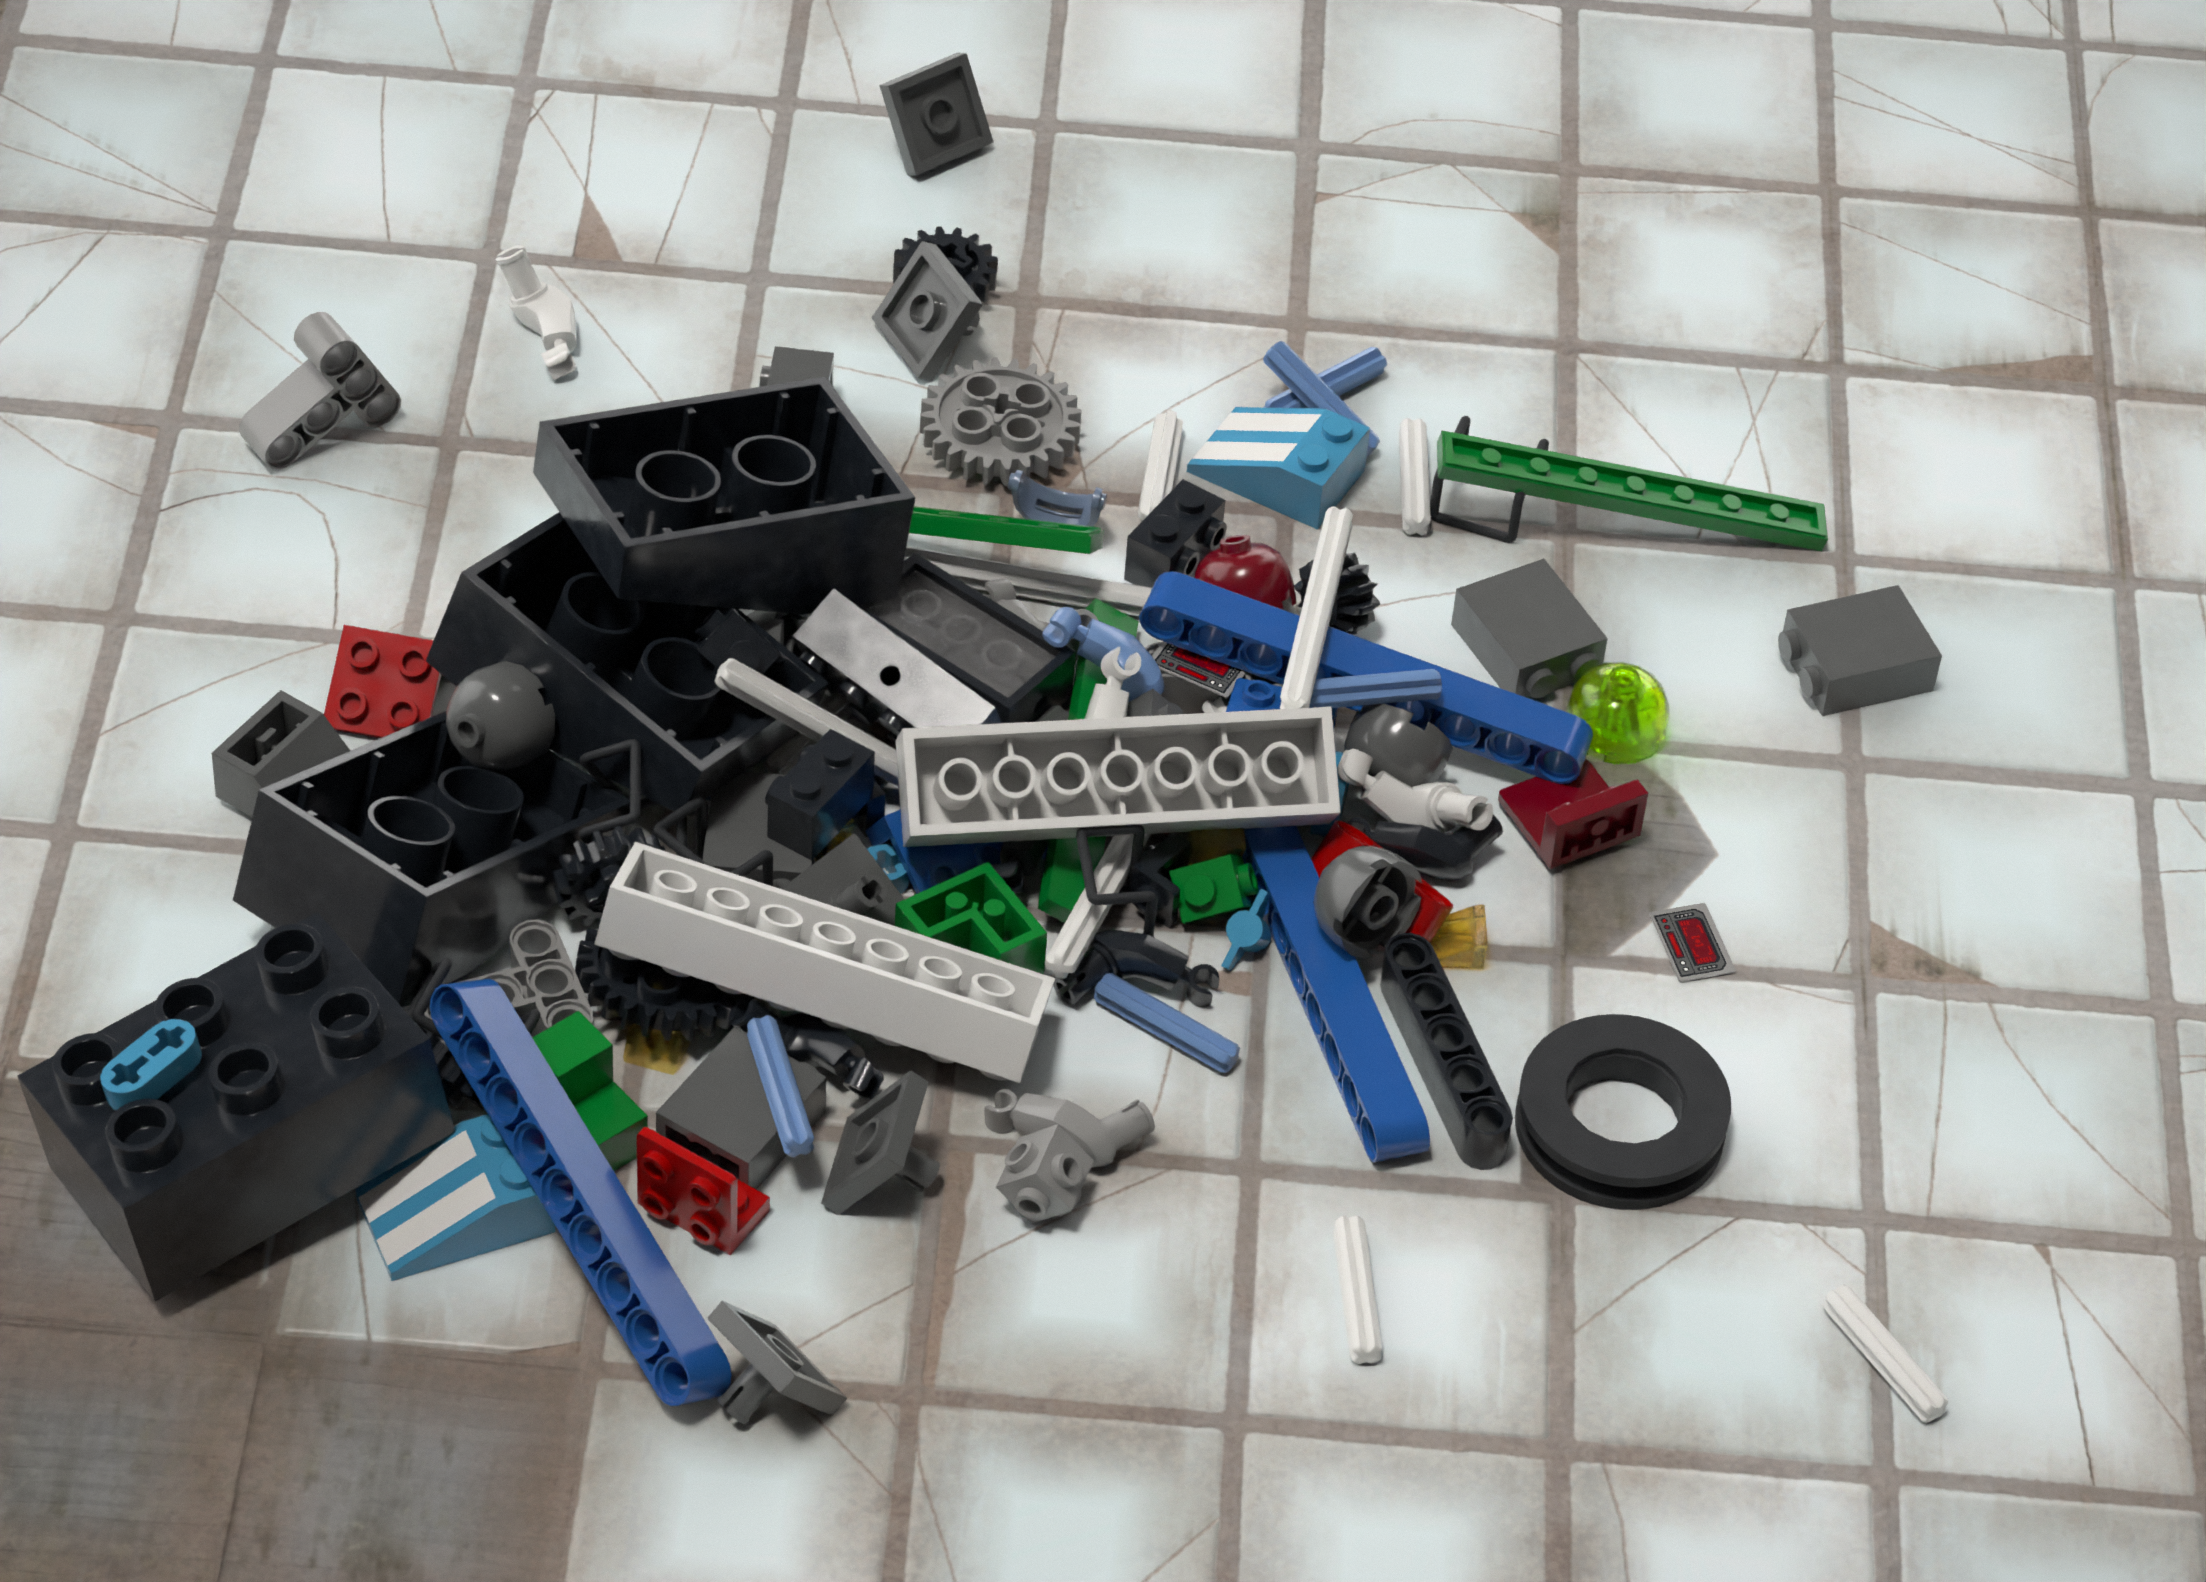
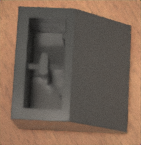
(272, 746)

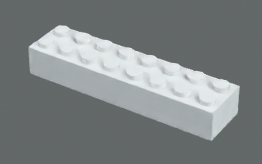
(1117, 772)
(824, 962)

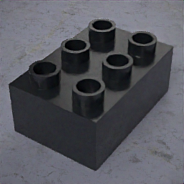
(296, 1101)

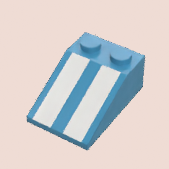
(1285, 459)
(452, 1202)

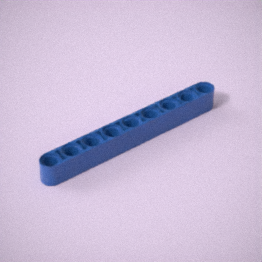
(1468, 712)
(1336, 1001)
(580, 1192)

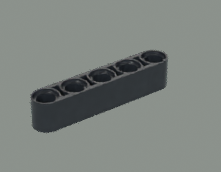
(1446, 1051)

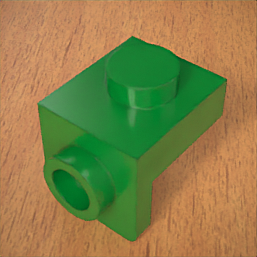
(1215, 887)

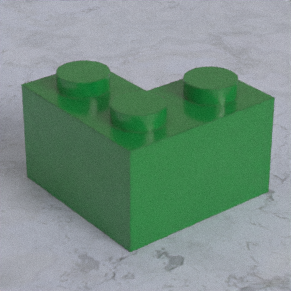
(977, 915)
(584, 1067)

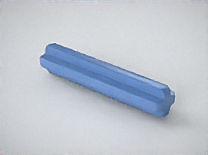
(1339, 378)
(1309, 385)
(1376, 689)
(1166, 1023)
(780, 1086)

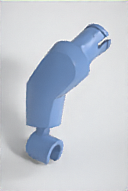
(1100, 639)

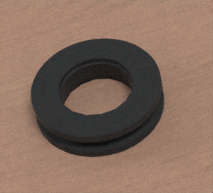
(1616, 1171)

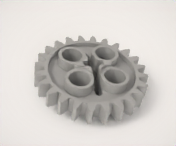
(1000, 421)

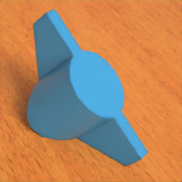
(1247, 931)

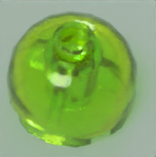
(1623, 709)

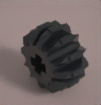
(1353, 599)

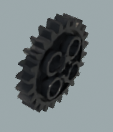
(650, 995)

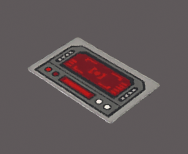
(1197, 669)
(1692, 942)

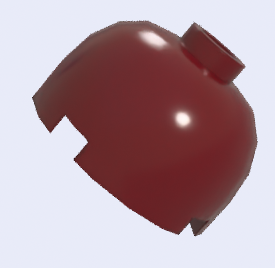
(1249, 570)

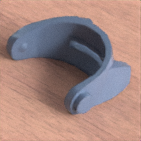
(1029, 495)

